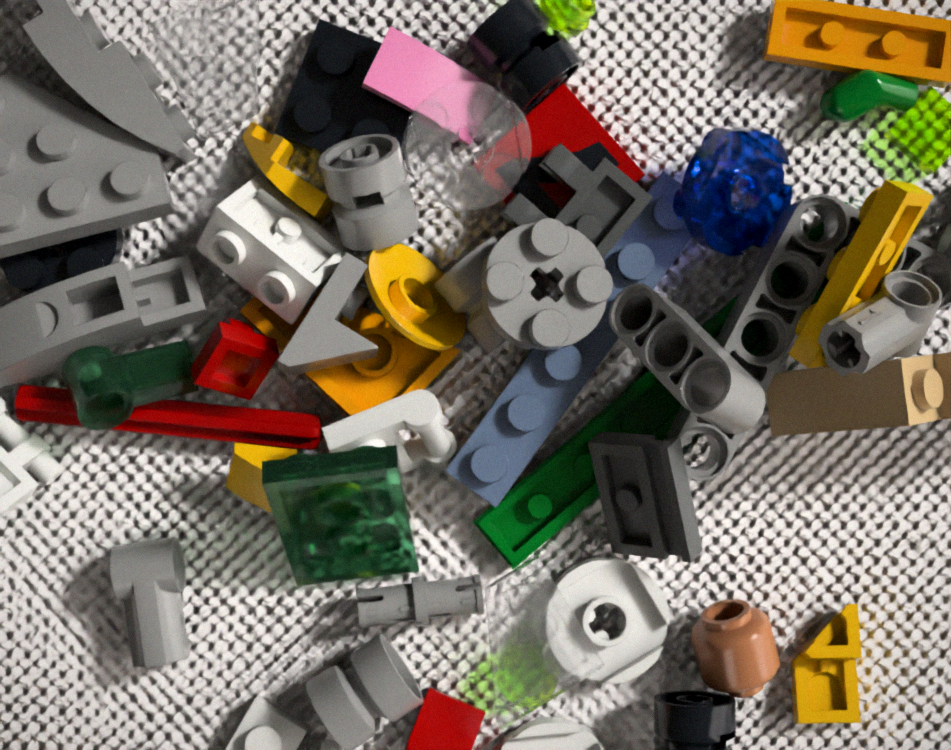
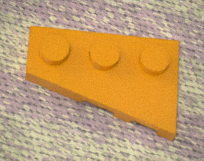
(360, 385)

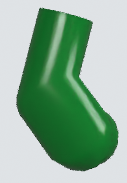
(864, 92)

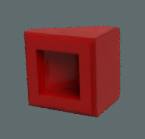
(444, 723)

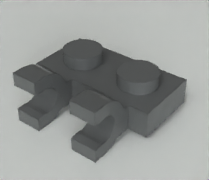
(601, 202)

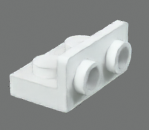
(271, 248)

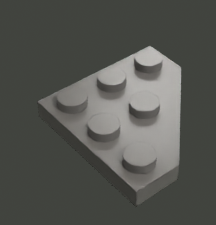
(69, 172)

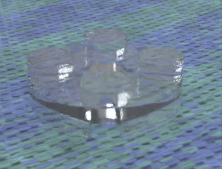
(486, 115)

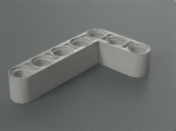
(780, 316)

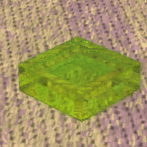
(924, 131)

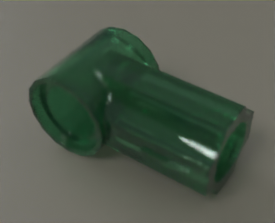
(110, 386)

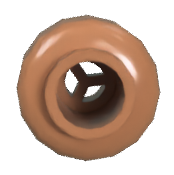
(735, 648)

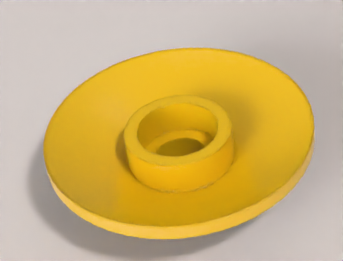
(404, 292)

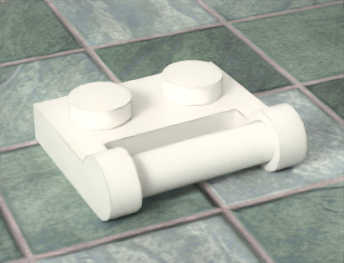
(381, 428)

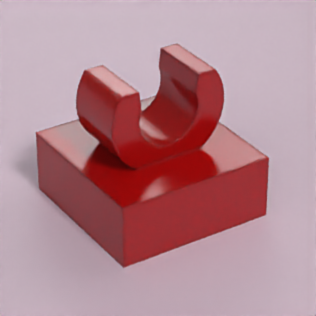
(234, 359)

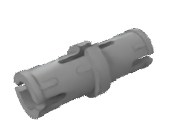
(419, 601)

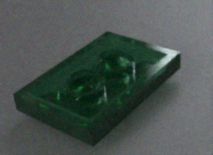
(342, 514)

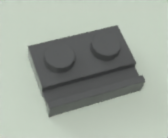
(645, 495)

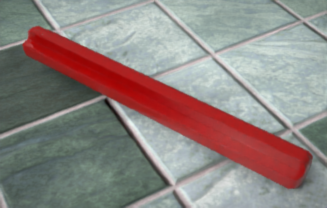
(183, 419)

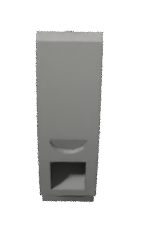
(110, 78)
(95, 310)

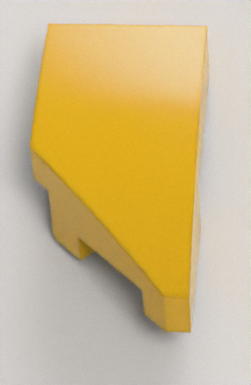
(272, 156)
(826, 673)

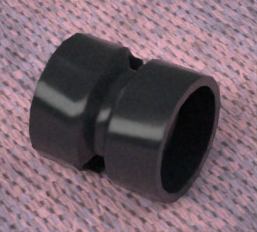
(524, 52)
(694, 720)

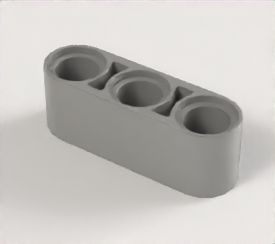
(686, 359)

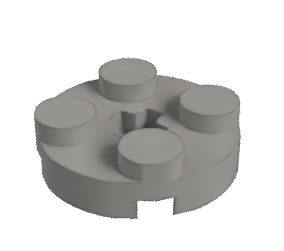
(581, 285)

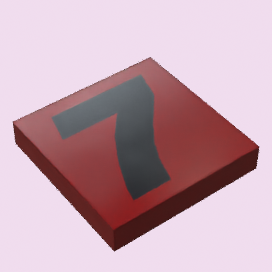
(565, 121)

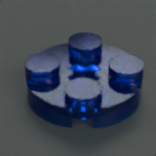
(708, 184)

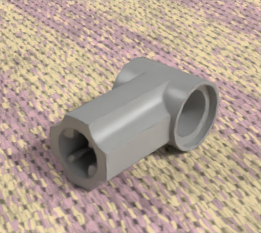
(883, 325)
(150, 584)

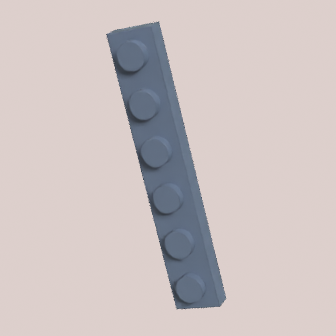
(553, 378)

